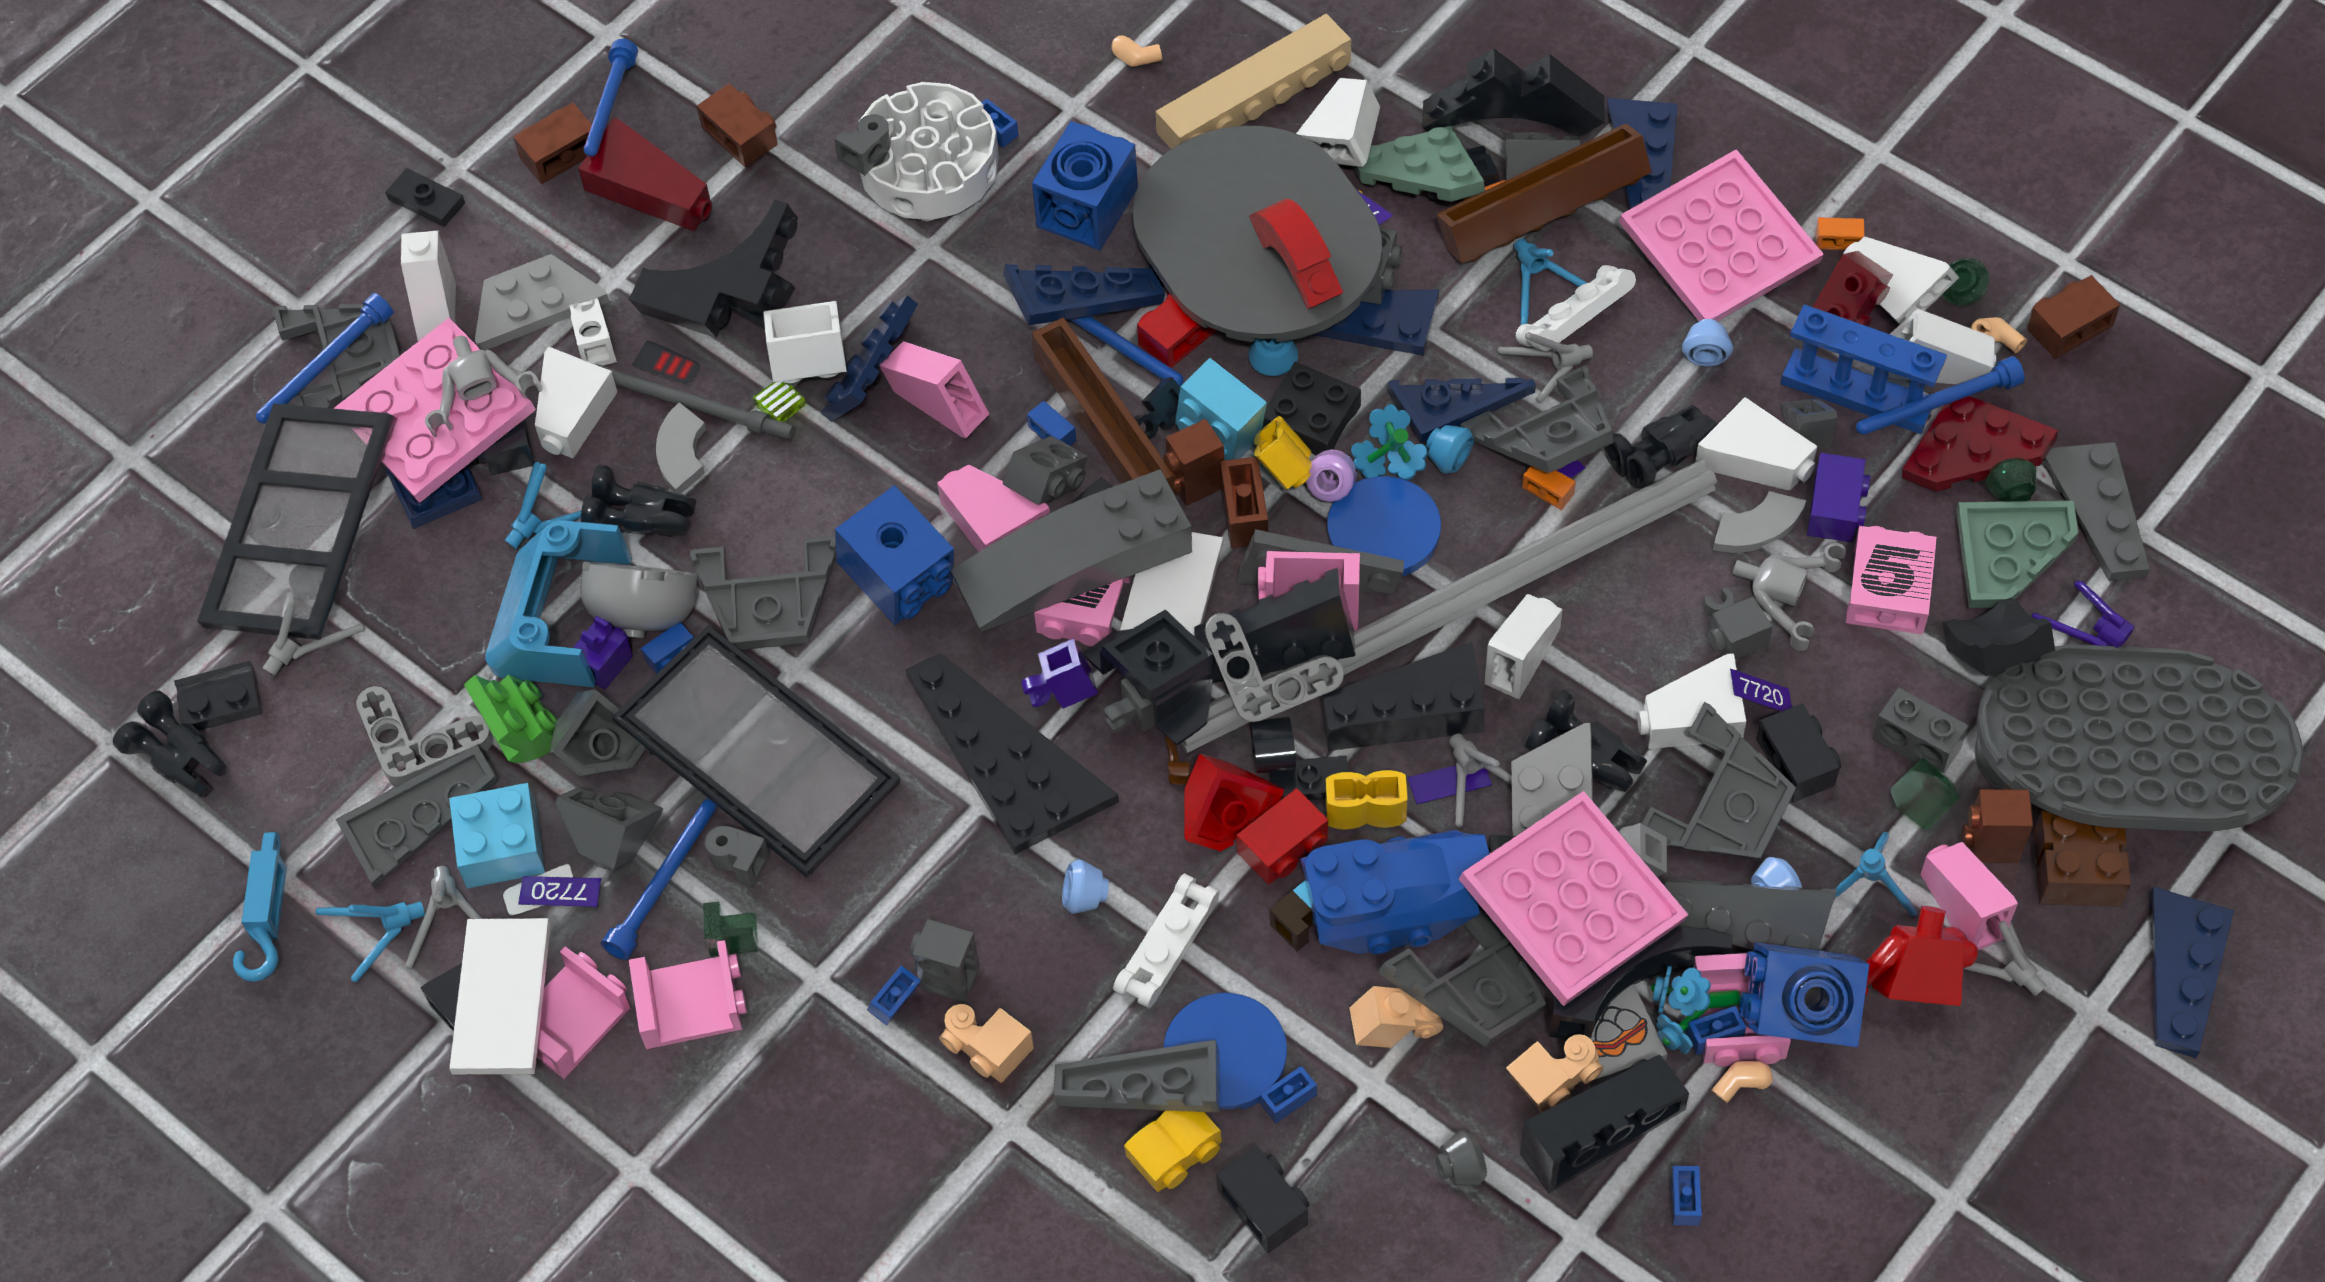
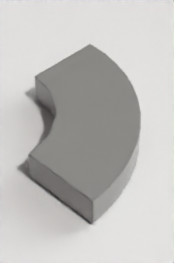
(677, 447)
(1759, 526)

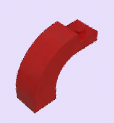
(1301, 247)

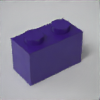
(1837, 496)

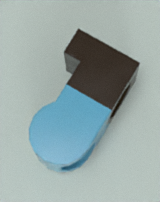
(1293, 917)

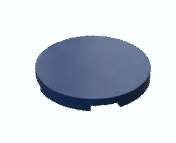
(1387, 520)
(1248, 1042)

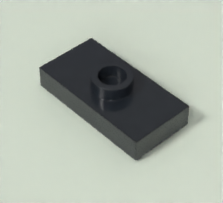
(425, 197)
(1310, 776)

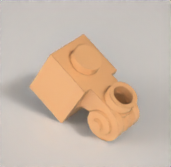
(1388, 1015)
(993, 1047)
(1551, 1080)

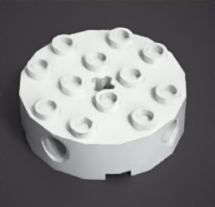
(938, 154)

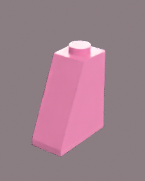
(935, 386)
(985, 506)
(1968, 893)

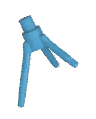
(1534, 261)
(526, 521)
(1873, 868)
(392, 918)

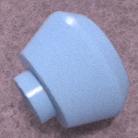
(1707, 343)
(1775, 873)
(1083, 887)

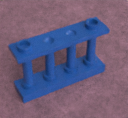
(1852, 387)

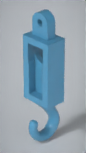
(263, 906)

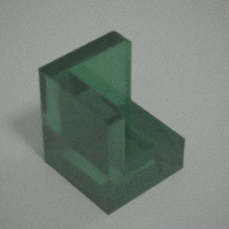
(1924, 793)
(737, 930)

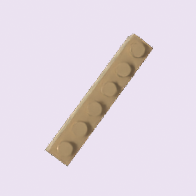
(1257, 82)

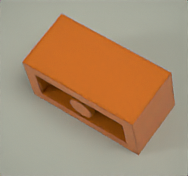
(1838, 232)
(1551, 487)

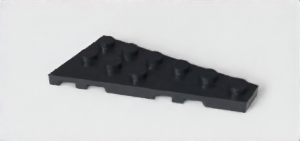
(1014, 768)

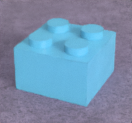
(1226, 404)
(497, 835)

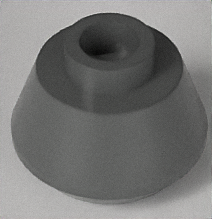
(1462, 1160)

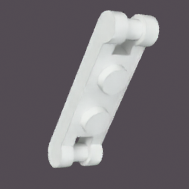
(1579, 308)
(1167, 941)

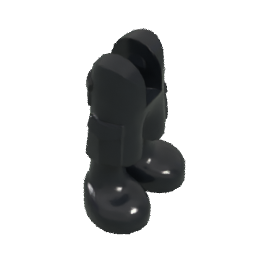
(1662, 445)
(647, 507)
(182, 752)
(1609, 753)

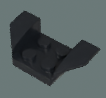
(1166, 668)

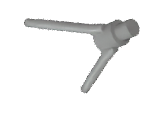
(1562, 355)
(285, 649)
(1469, 762)
(443, 896)
(2018, 969)

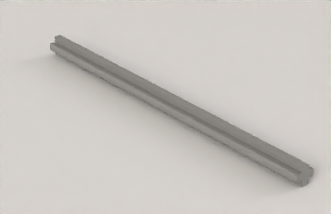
(1483, 587)

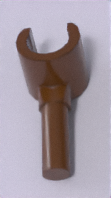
(1178, 770)

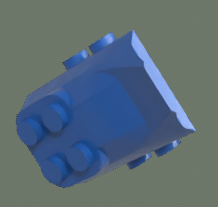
(1391, 891)

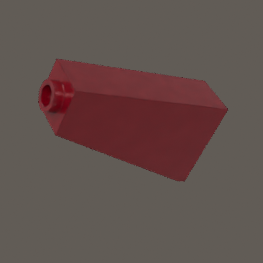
(644, 178)

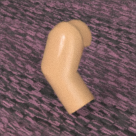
(1133, 54)
(2001, 332)
(1743, 1074)

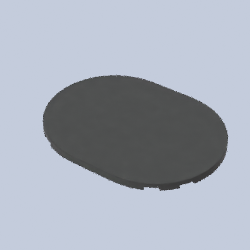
(1206, 252)
(2140, 739)

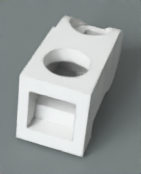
(592, 333)

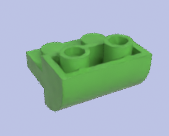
(514, 716)

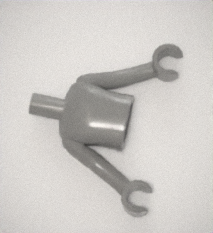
(473, 379)
(1783, 580)

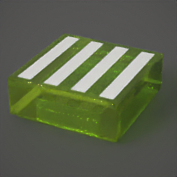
(779, 401)

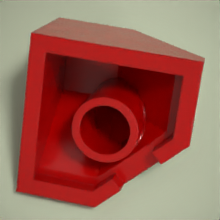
(1223, 802)

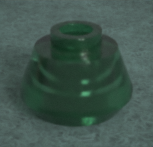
(1971, 285)
(2012, 480)

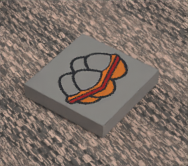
(1625, 1035)

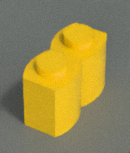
(1283, 453)
(1369, 799)
(1172, 1145)

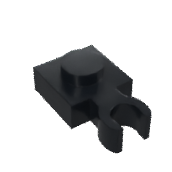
(1161, 407)

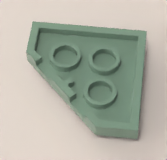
(1425, 162)
(2011, 545)

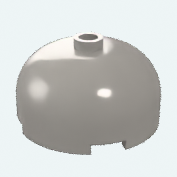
(637, 596)

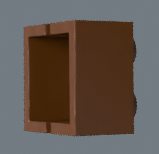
(2084, 863)

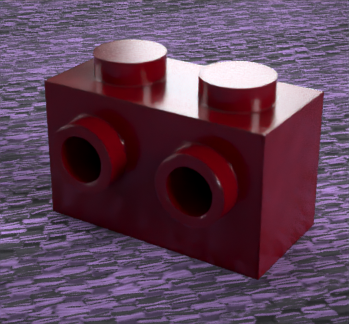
(1854, 288)

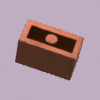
(737, 124)
(554, 143)
(2072, 316)
(1195, 461)
(1243, 499)
(1998, 825)

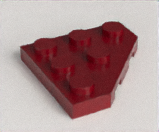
(1972, 439)

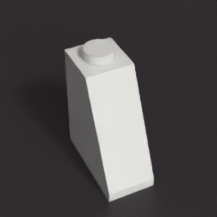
(1344, 122)
(1915, 278)
(427, 280)
(1967, 350)
(571, 401)
(1758, 448)
(1521, 645)
(1674, 707)

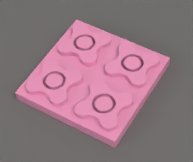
(1720, 238)
(411, 390)
(1573, 897)

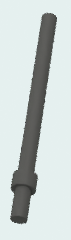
(755, 421)

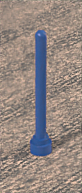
(622, 57)
(375, 311)
(1127, 348)
(2006, 374)
(621, 939)

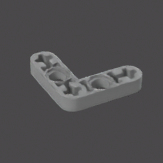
(1253, 682)
(405, 750)

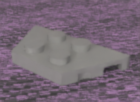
(530, 299)
(1551, 776)

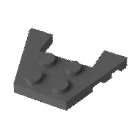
(355, 365)
(1554, 435)
(771, 607)
(1740, 802)
(1479, 997)

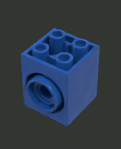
(1085, 185)
(895, 555)
(1778, 991)

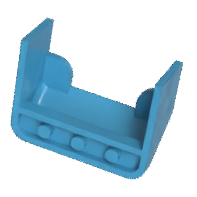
(519, 634)

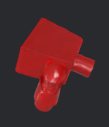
(1922, 961)

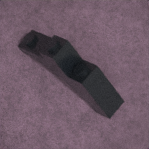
(1501, 89)
(741, 279)
(1673, 949)

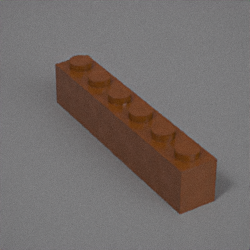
(1544, 193)
(1096, 404)

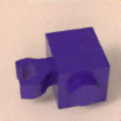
(605, 651)
(1064, 675)

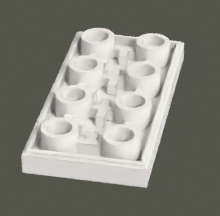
(1177, 586)
(500, 996)

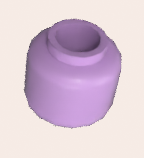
(1327, 487)

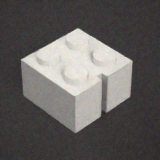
(804, 342)

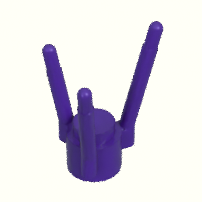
(2111, 627)

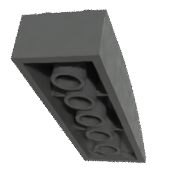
(1075, 551)

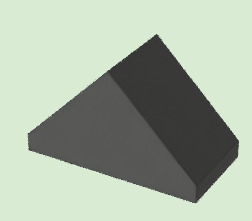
(1811, 420)

